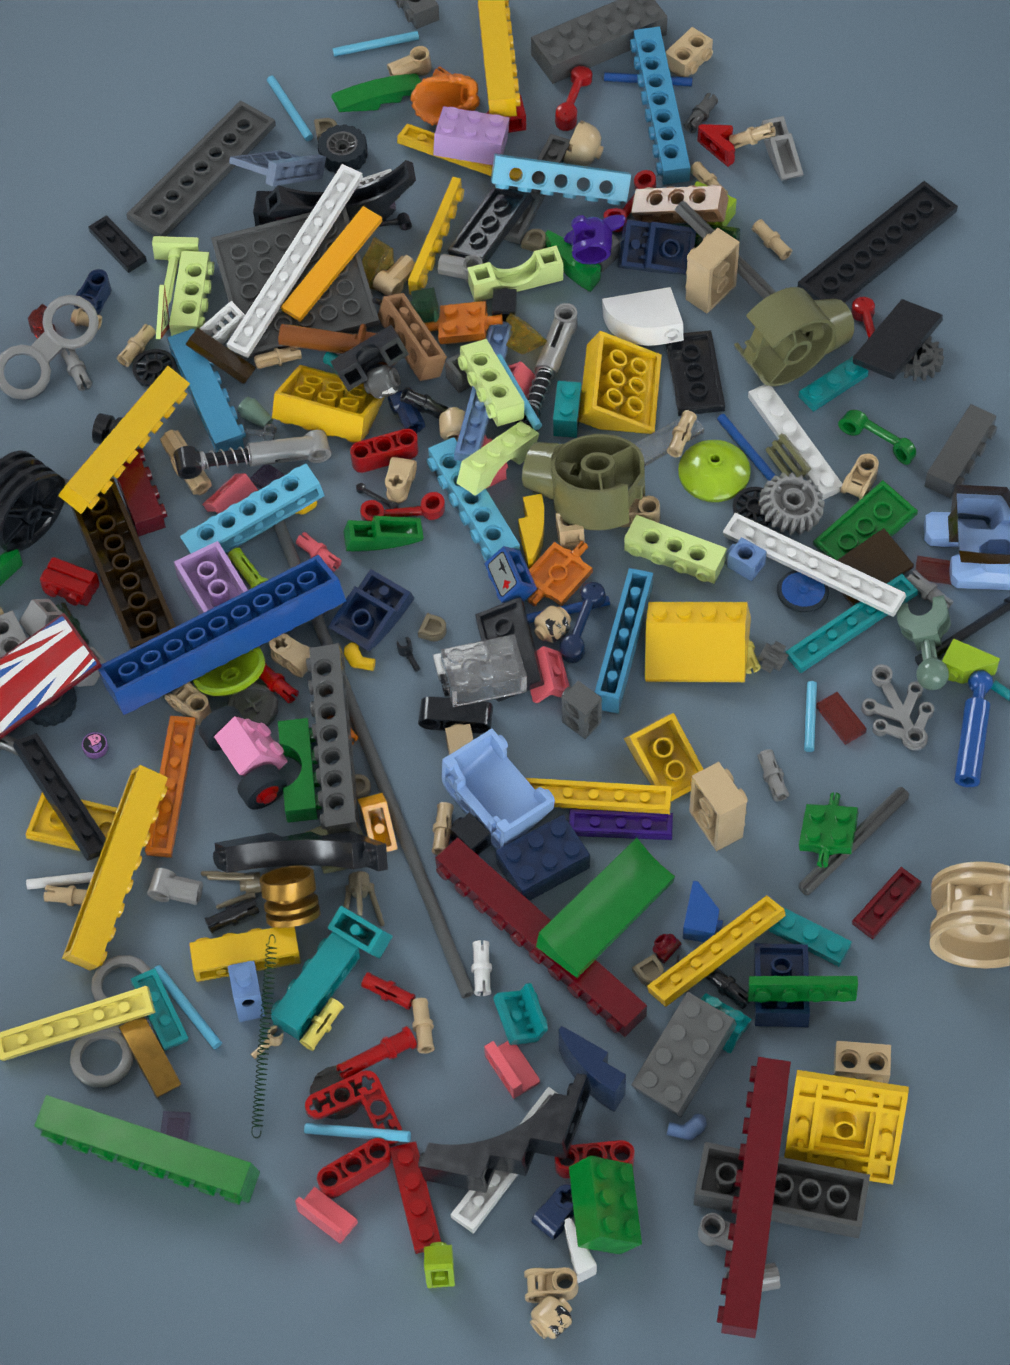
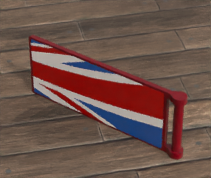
(42, 671)

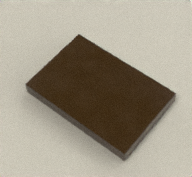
(878, 558)

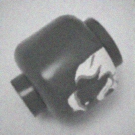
(382, 381)

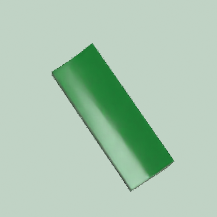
(604, 909)

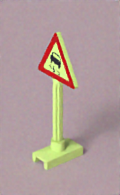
(169, 249)

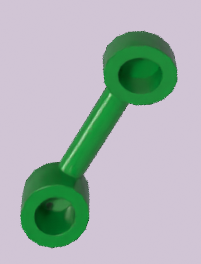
(855, 421)

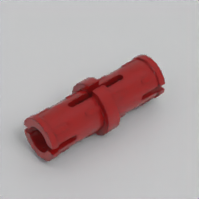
(277, 683)
(388, 990)

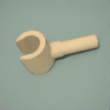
(274, 1041)

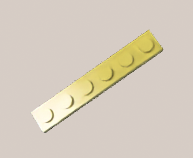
(76, 1023)

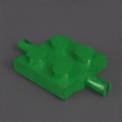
(828, 829)

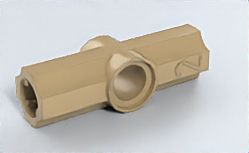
(171, 442)

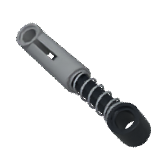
(551, 355)
(310, 446)

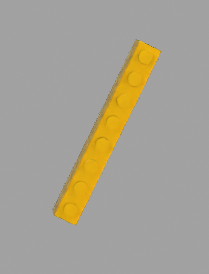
(498, 57)
(123, 441)
(115, 868)

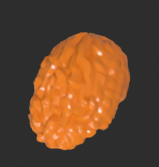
(444, 90)

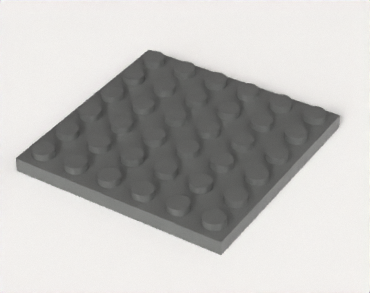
(252, 254)

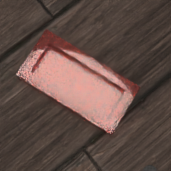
(934, 569)
(841, 718)

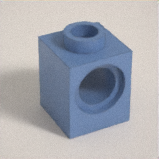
(746, 567)

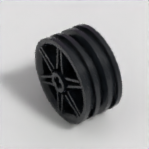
(27, 500)

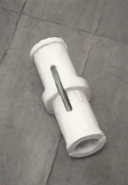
(481, 968)

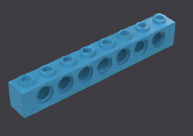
(661, 106)

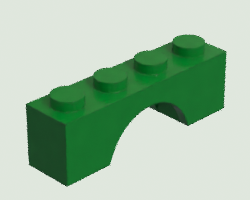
(300, 796)

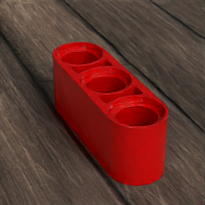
(372, 450)
(604, 1150)
(361, 1156)

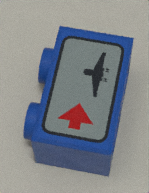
(510, 575)

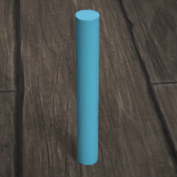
(810, 718)

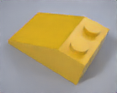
(665, 755)

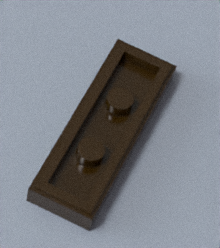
(220, 356)

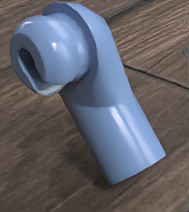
(690, 1129)

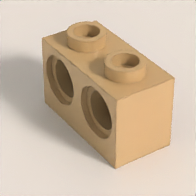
(689, 53)
(862, 1056)

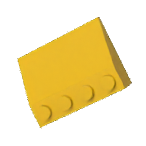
(619, 385)
(323, 403)
(697, 641)

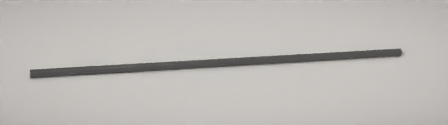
(384, 787)

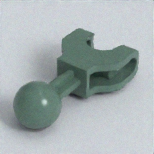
(927, 633)

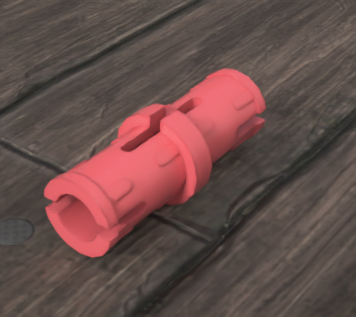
(314, 548)

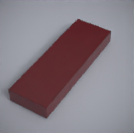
(886, 903)

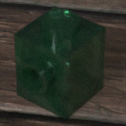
(425, 304)

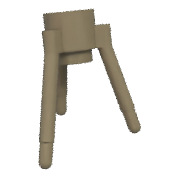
(248, 882)
(359, 887)

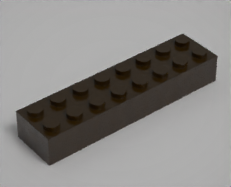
(124, 569)

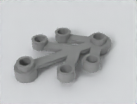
(899, 711)

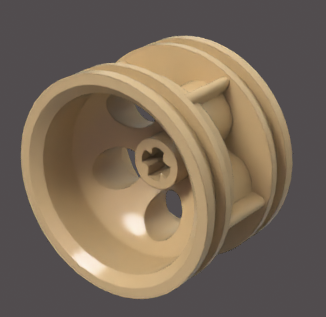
(972, 915)

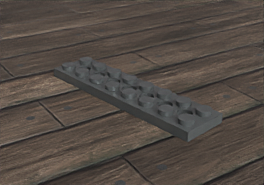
(204, 181)

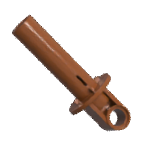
(322, 339)

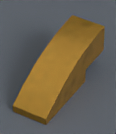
(150, 1056)

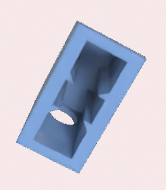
(246, 986)

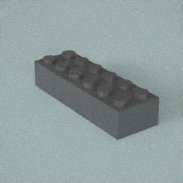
(594, 36)
(803, 1195)

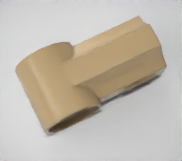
(416, 62)
(393, 280)

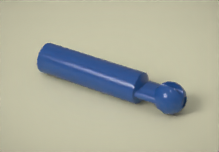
(973, 731)

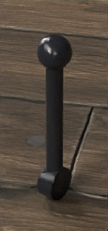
(360, 488)

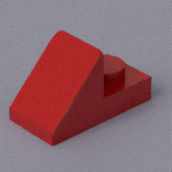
(716, 141)

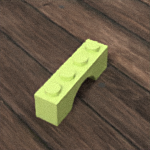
(541, 269)
(482, 466)

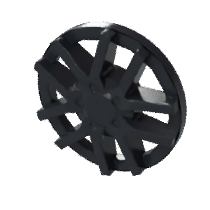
(153, 367)
(751, 506)

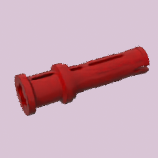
(388, 1048)

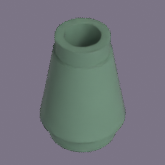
(254, 412)

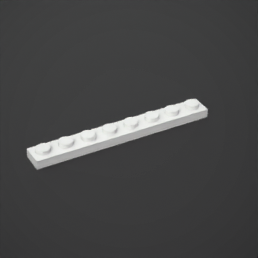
(817, 565)

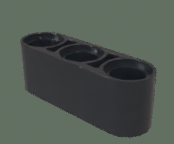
(438, 714)

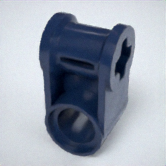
(95, 289)
(552, 1215)

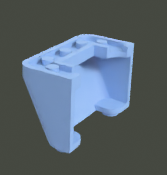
(494, 789)

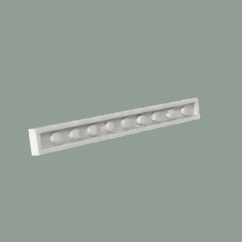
(294, 261)

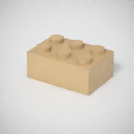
(712, 270)
(718, 805)

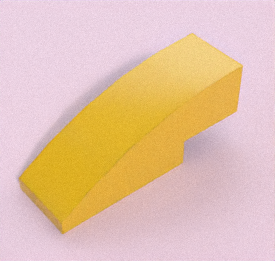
(532, 528)

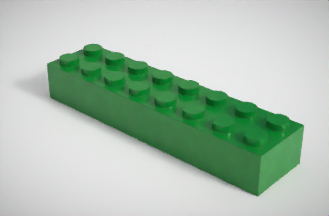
(146, 1148)

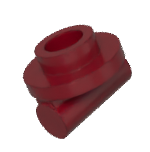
(665, 946)

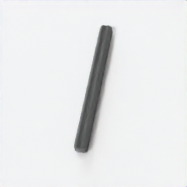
(744, 268)
(862, 832)

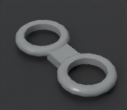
(48, 346)
(112, 1033)

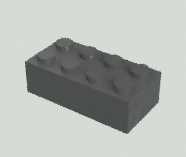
(684, 1054)

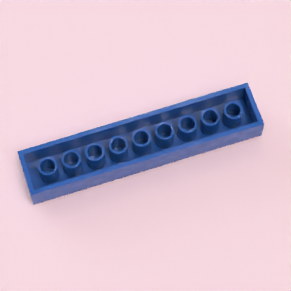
(221, 634)

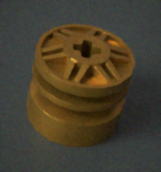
(290, 896)

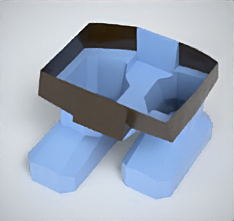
(981, 531)

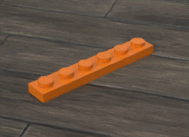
(175, 767)

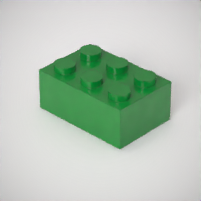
(605, 1205)

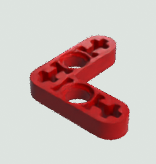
(366, 1097)

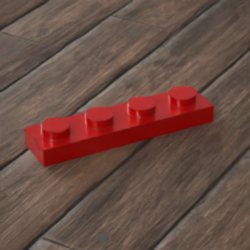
(415, 1196)

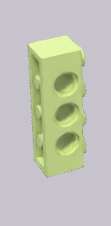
(191, 291)
(491, 382)
(666, 539)

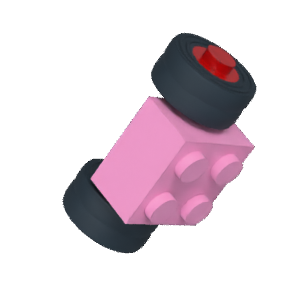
(250, 752)

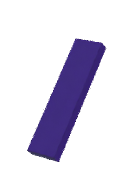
(621, 824)

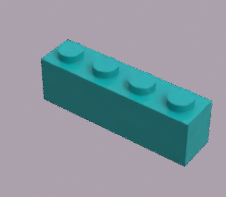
(315, 985)

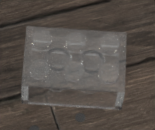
(483, 670)

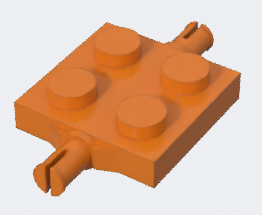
(463, 322)
(559, 573)

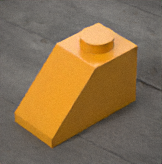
(377, 820)

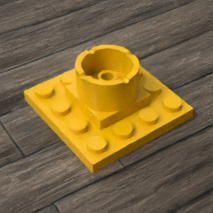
(847, 1124)

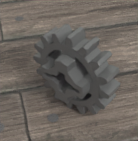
(929, 361)

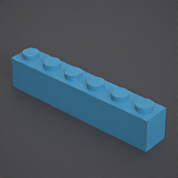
(207, 395)
(624, 639)

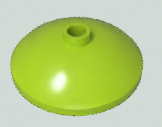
(714, 480)
(233, 676)

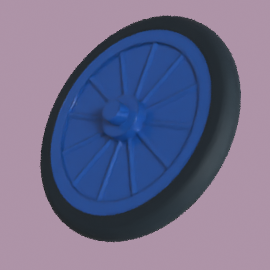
(801, 592)

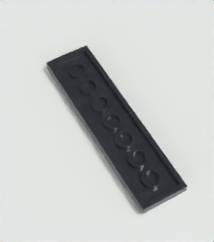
(879, 244)

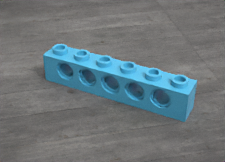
(504, 164)
(484, 509)
(265, 513)

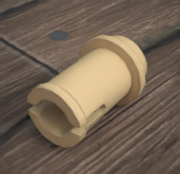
(80, 317)

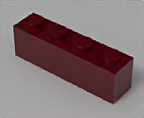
(141, 496)

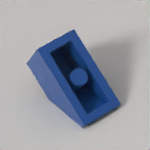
(701, 916)

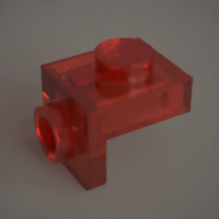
(35, 321)

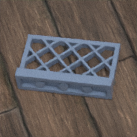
(282, 166)

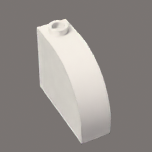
(644, 317)

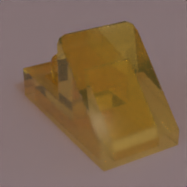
(377, 258)
(524, 336)

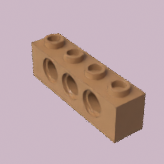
(660, 203)
(424, 352)

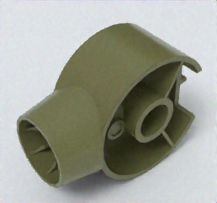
(794, 334)
(587, 478)

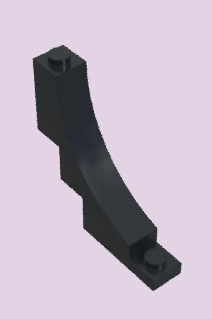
(305, 849)
(545, 1133)

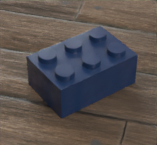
(543, 858)

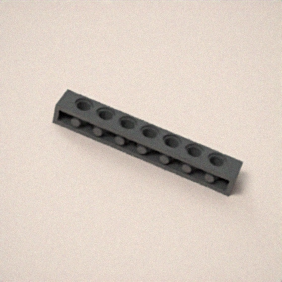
(323, 660)

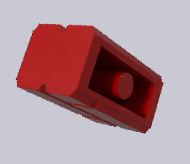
(69, 582)

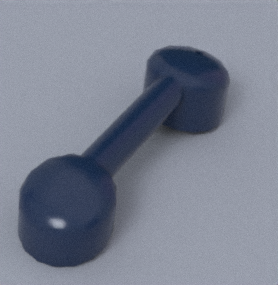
(572, 645)

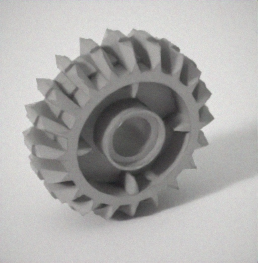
(776, 505)

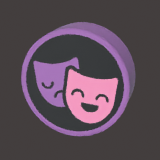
(95, 745)

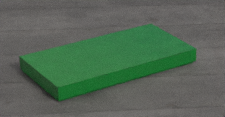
(872, 513)

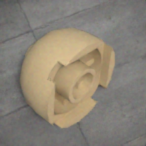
(584, 145)

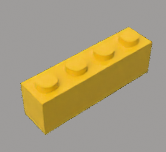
(214, 955)

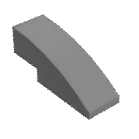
(783, 150)

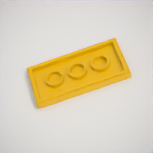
(49, 829)

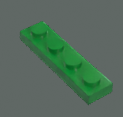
(802, 988)

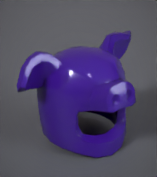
(592, 237)

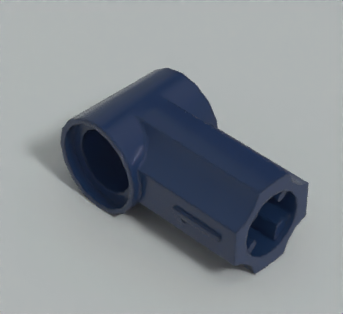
(407, 413)

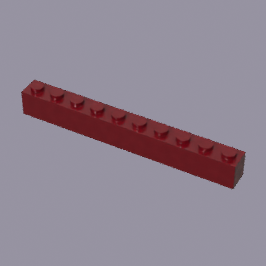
(523, 922)
(755, 1199)

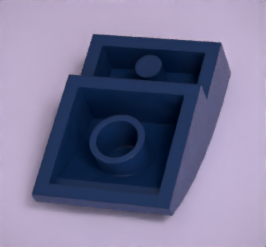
(655, 247)
(371, 610)
(781, 961)
(586, 1058)

